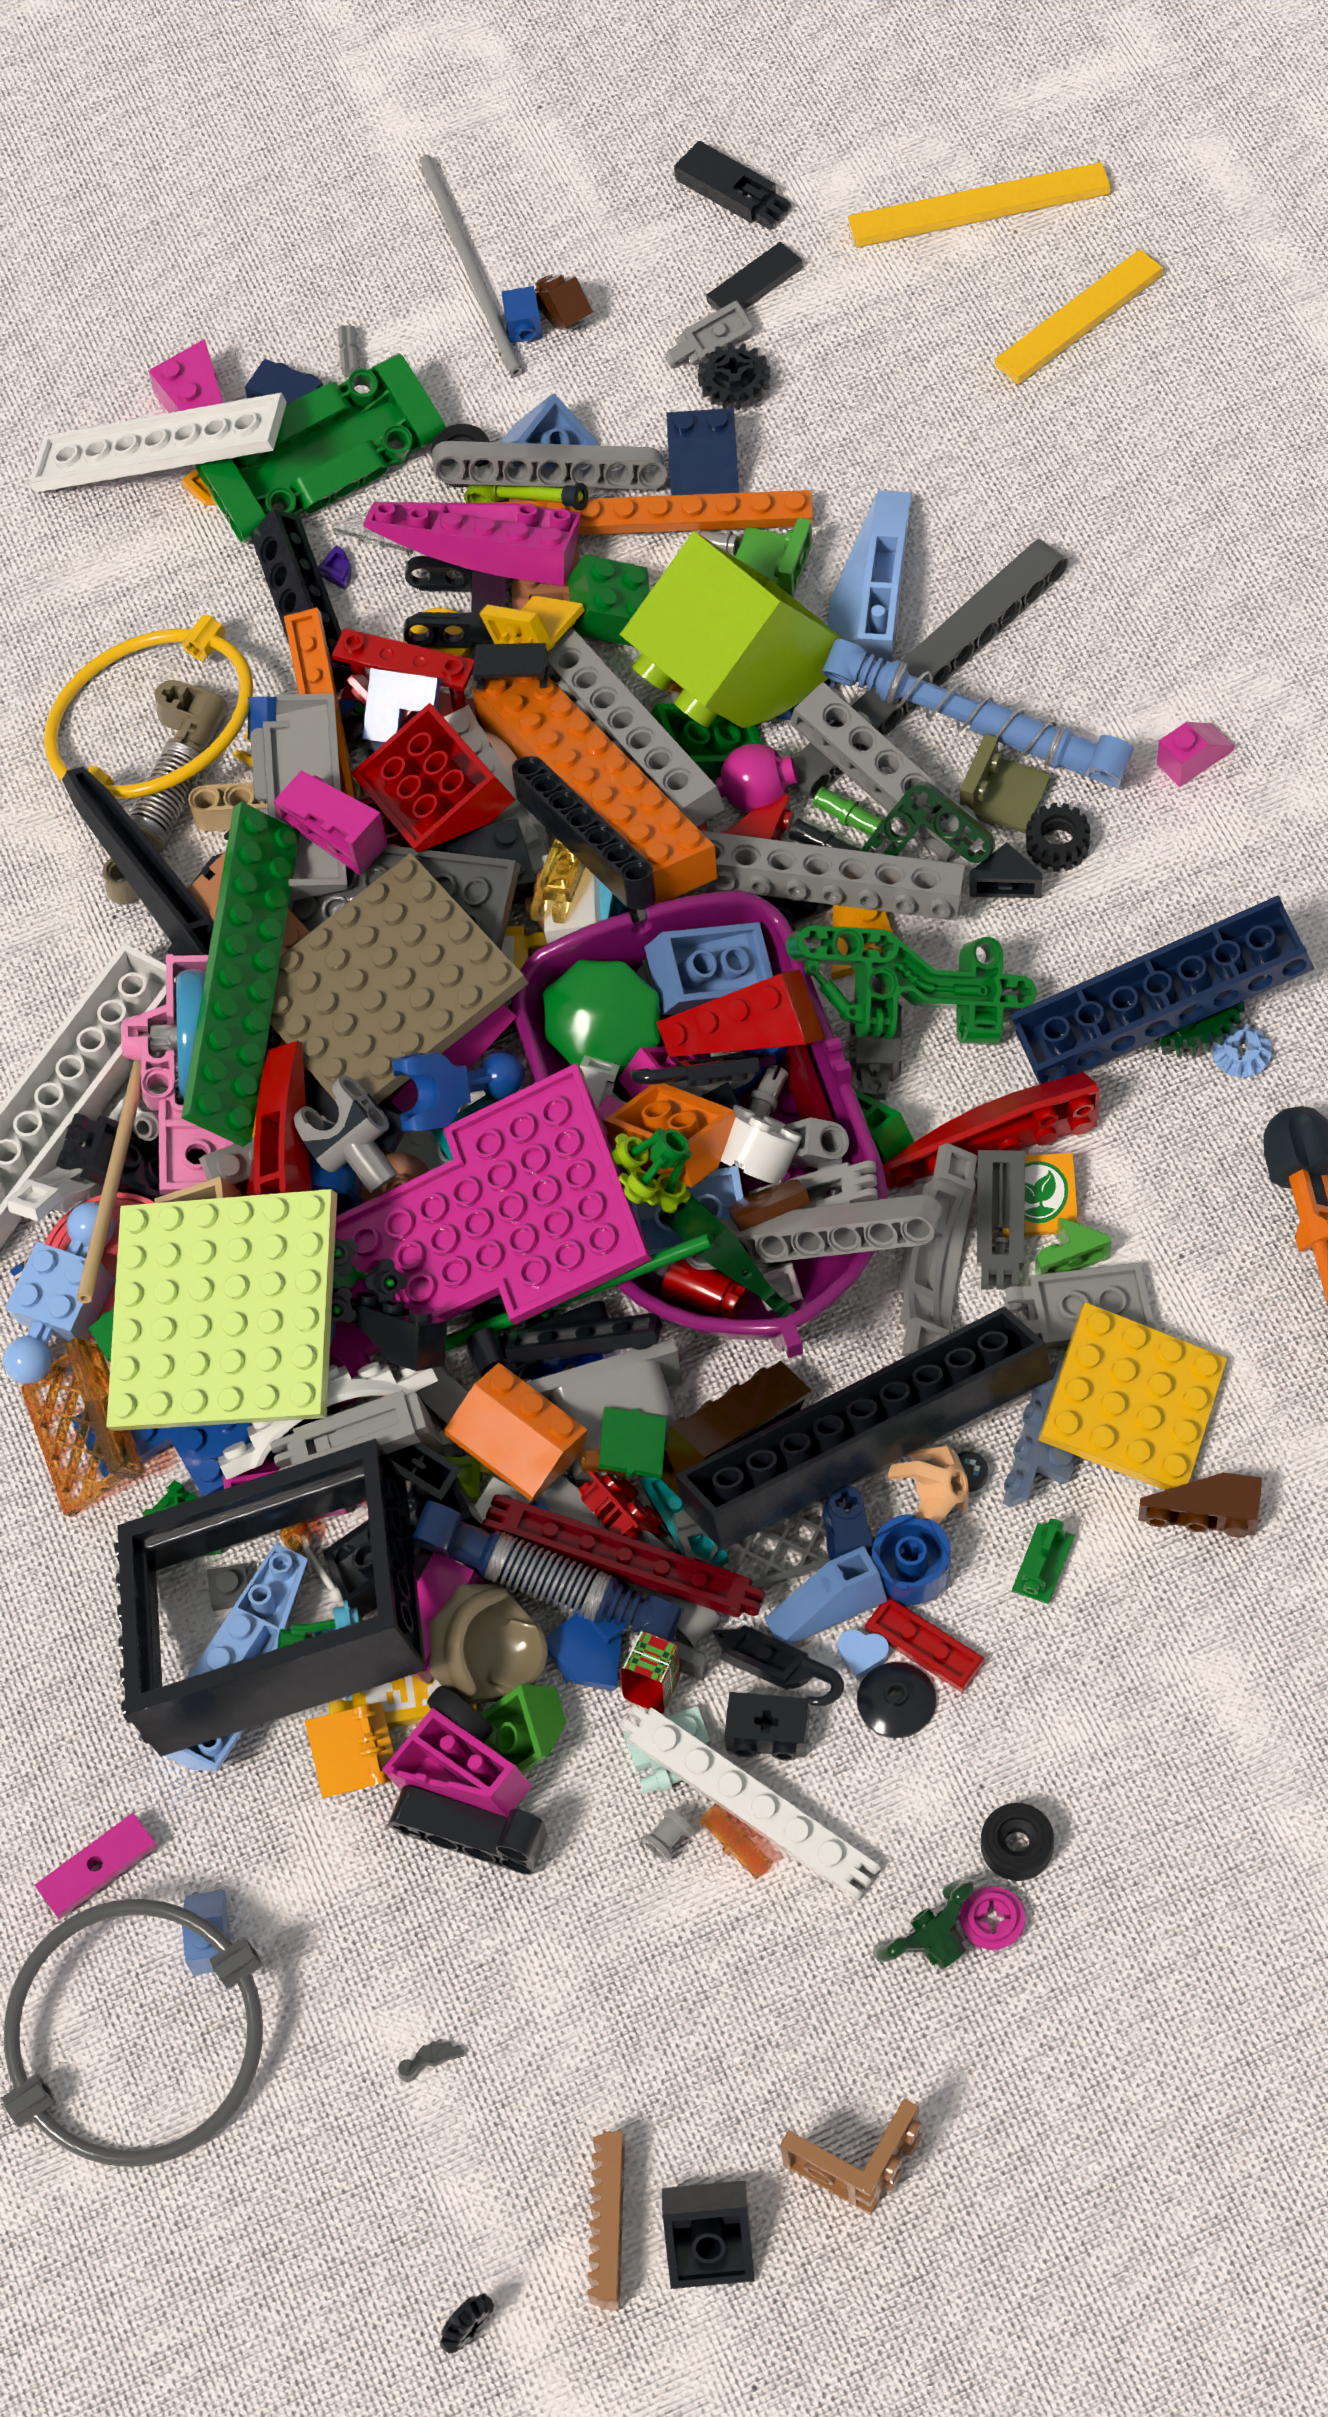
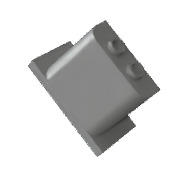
(621, 1382)

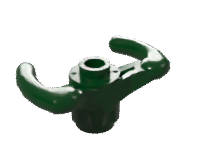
(932, 1931)

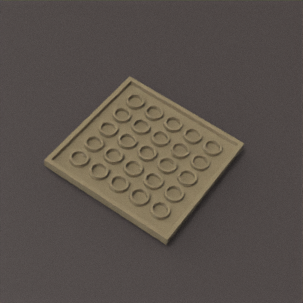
(388, 980)

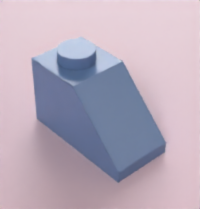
(197, 1950)

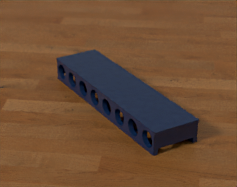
(1161, 991)

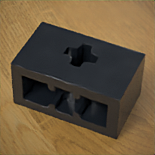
(747, 1719)

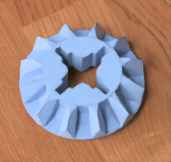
(1253, 1061)

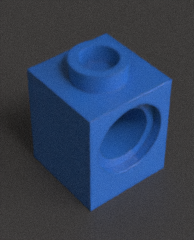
(521, 314)

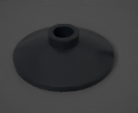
(896, 1717)

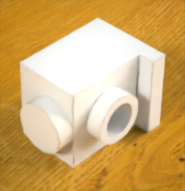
(597, 1075)

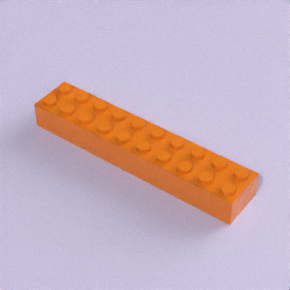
(560, 734)

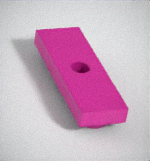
(115, 1849)

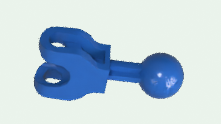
(448, 1087)

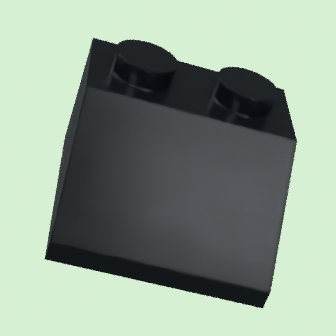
(707, 2234)

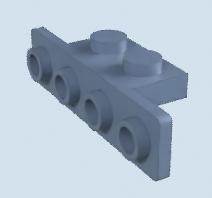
(1034, 1455)

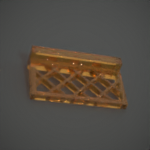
(115, 1447)

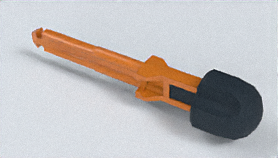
(1298, 1160)

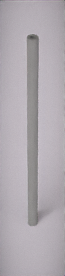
(470, 266)

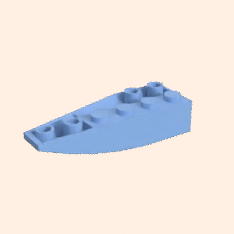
(869, 589)
(245, 1633)

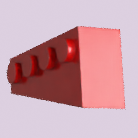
(755, 1017)

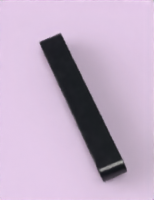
(584, 833)

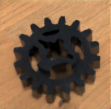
(734, 376)

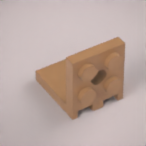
(847, 2182)

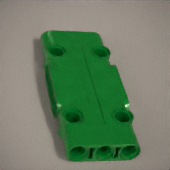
(327, 446)

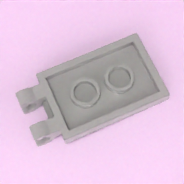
(1057, 1298)

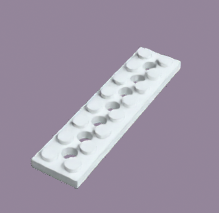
(158, 442)

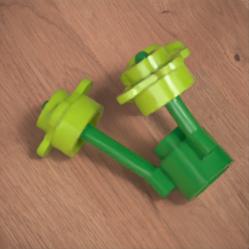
(667, 1151)

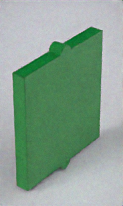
(632, 1442)

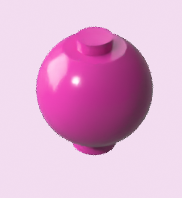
(755, 777)

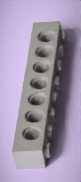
(631, 727)
(837, 876)

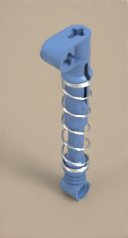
(1056, 745)

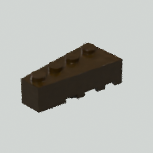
(739, 1413)

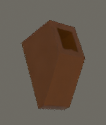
(561, 300)

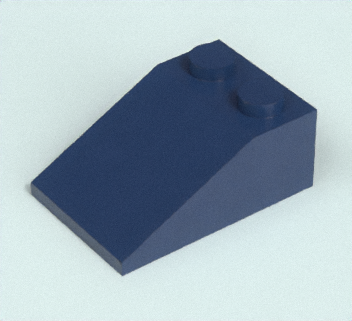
(702, 452)

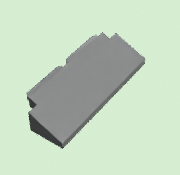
(297, 741)

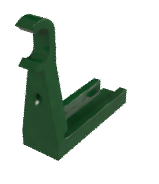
(727, 1254)

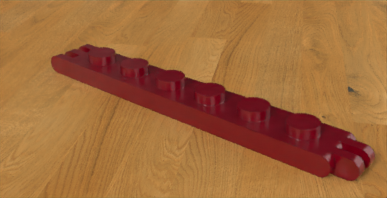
(625, 1557)

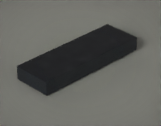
(756, 278)

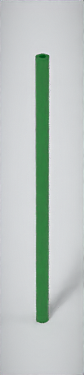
(658, 1261)

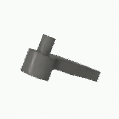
(428, 2055)

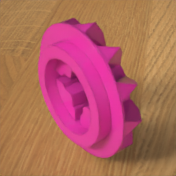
(1006, 1907)

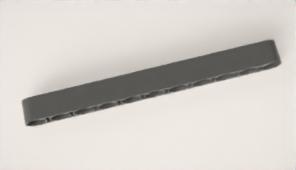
(948, 649)

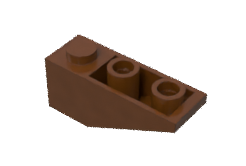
(1213, 1503)

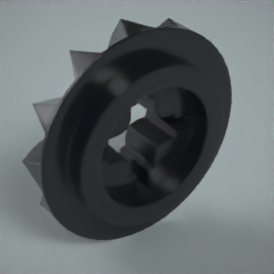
(466, 2322)

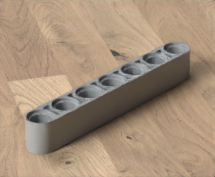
(536, 455)
(837, 1230)

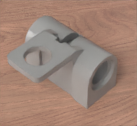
(820, 1145)

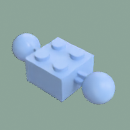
(48, 1299)

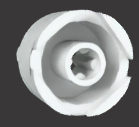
(760, 1146)

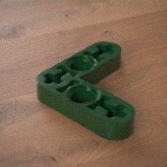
(917, 816)

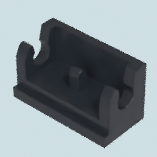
(511, 662)

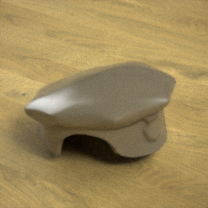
(485, 1644)

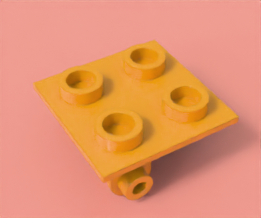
(350, 1749)

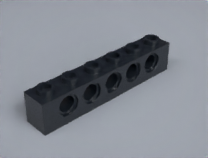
(296, 579)

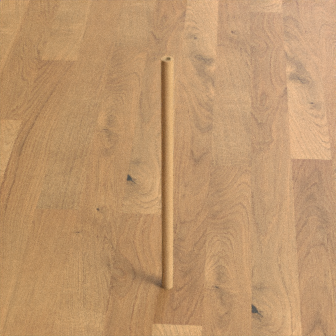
(111, 1185)

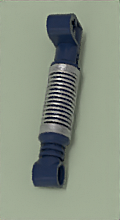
(502, 1557)

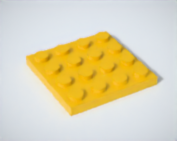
(1132, 1398)

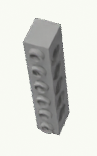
(863, 767)

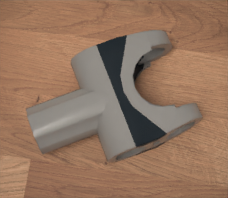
(351, 1137)

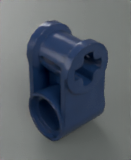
(846, 1530)

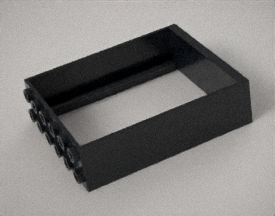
(292, 1675)

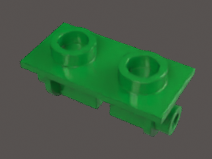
(1043, 1561)

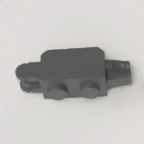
(877, 1058)

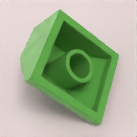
(525, 1724)

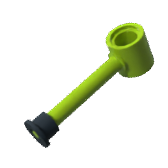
(569, 495)

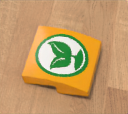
(1048, 1193)

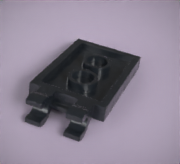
(141, 1164)

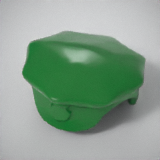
(601, 1013)

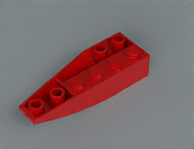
(1007, 1123)
(279, 1155)

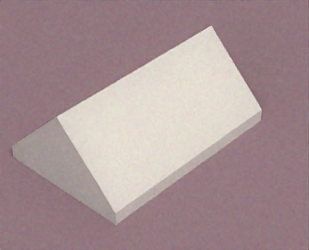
(581, 912)

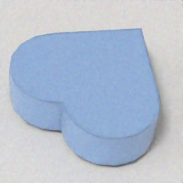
(862, 1652)

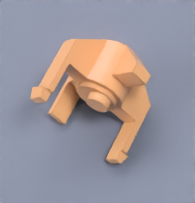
(938, 1484)

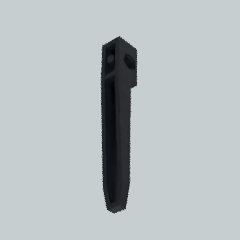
(142, 866)

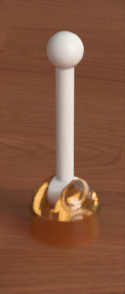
(299, 1538)

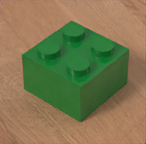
(609, 594)

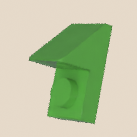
(1079, 1249)

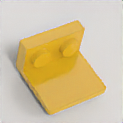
(537, 622)

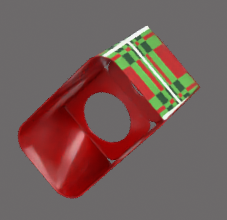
(645, 1674)

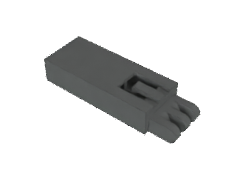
(1000, 1206)

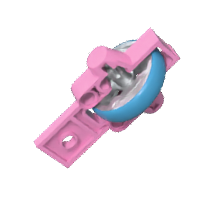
(175, 1134)

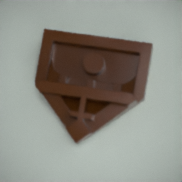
(768, 1204)

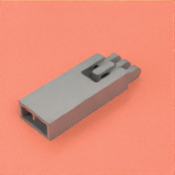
(856, 1184)

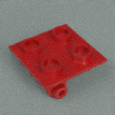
(618, 1505)

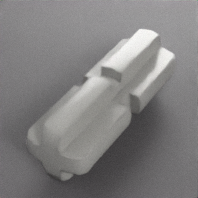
(348, 349)

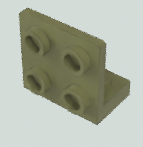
(1002, 789)

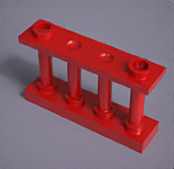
(376, 652)

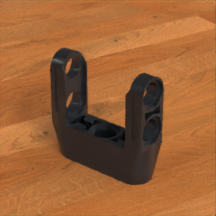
(485, 590)

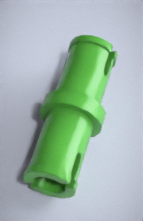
(846, 811)

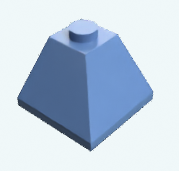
(549, 424)

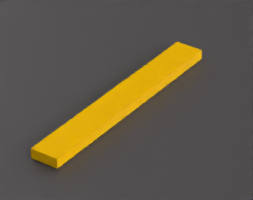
(978, 204)

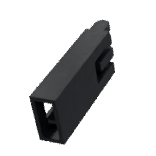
(715, 177)

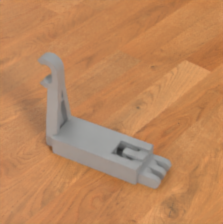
(392, 1420)

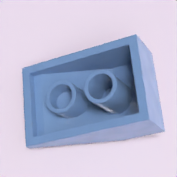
(706, 964)

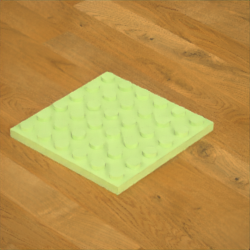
(222, 1311)

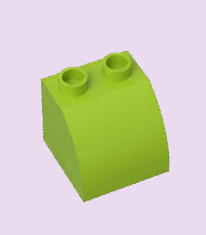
(727, 638)

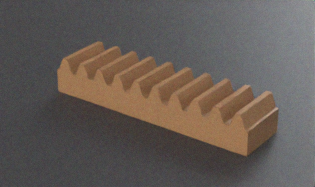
(608, 2221)

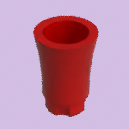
(704, 1290)

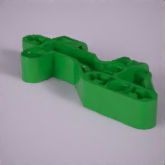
(972, 990)

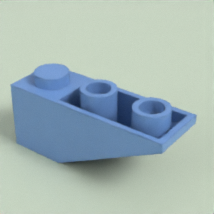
(828, 1597)

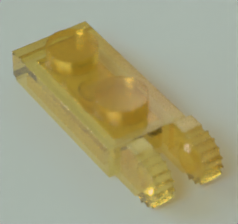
(557, 883)

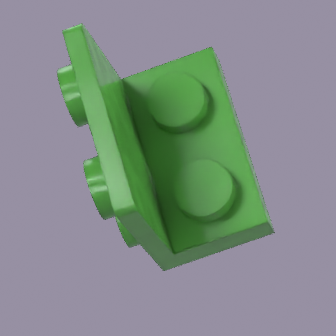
(777, 554)

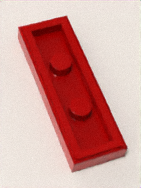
(925, 1644)

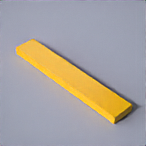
(1078, 316)

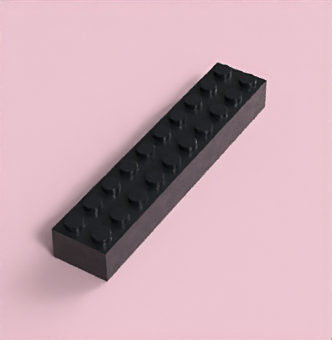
(863, 1427)

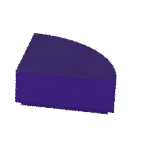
(336, 568)

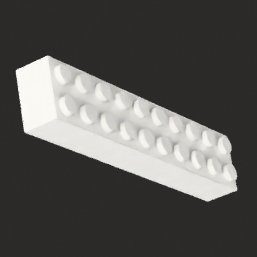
(74, 1072)

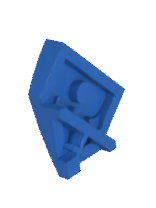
(584, 1655)

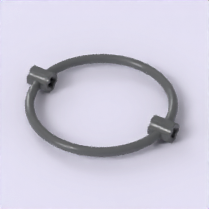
(33, 2097)

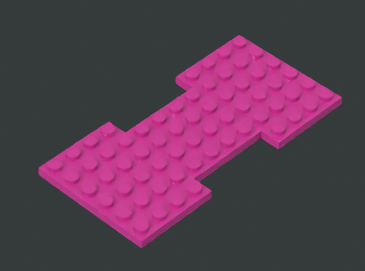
(515, 1214)

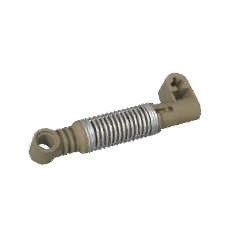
(196, 717)

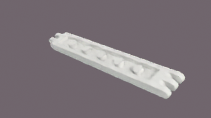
(749, 1800)

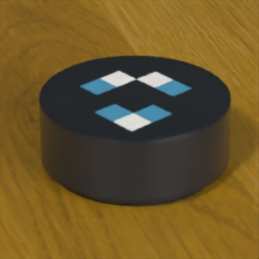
(975, 1469)

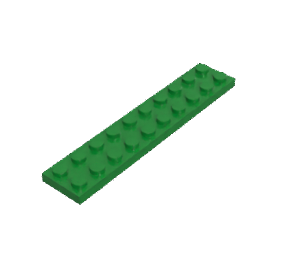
(241, 975)

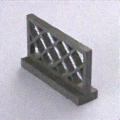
(687, 1528)

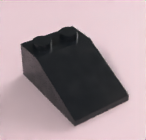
(500, 841)

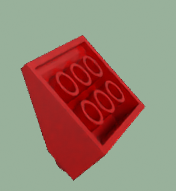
(431, 782)

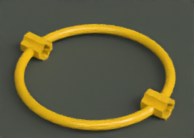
(198, 642)

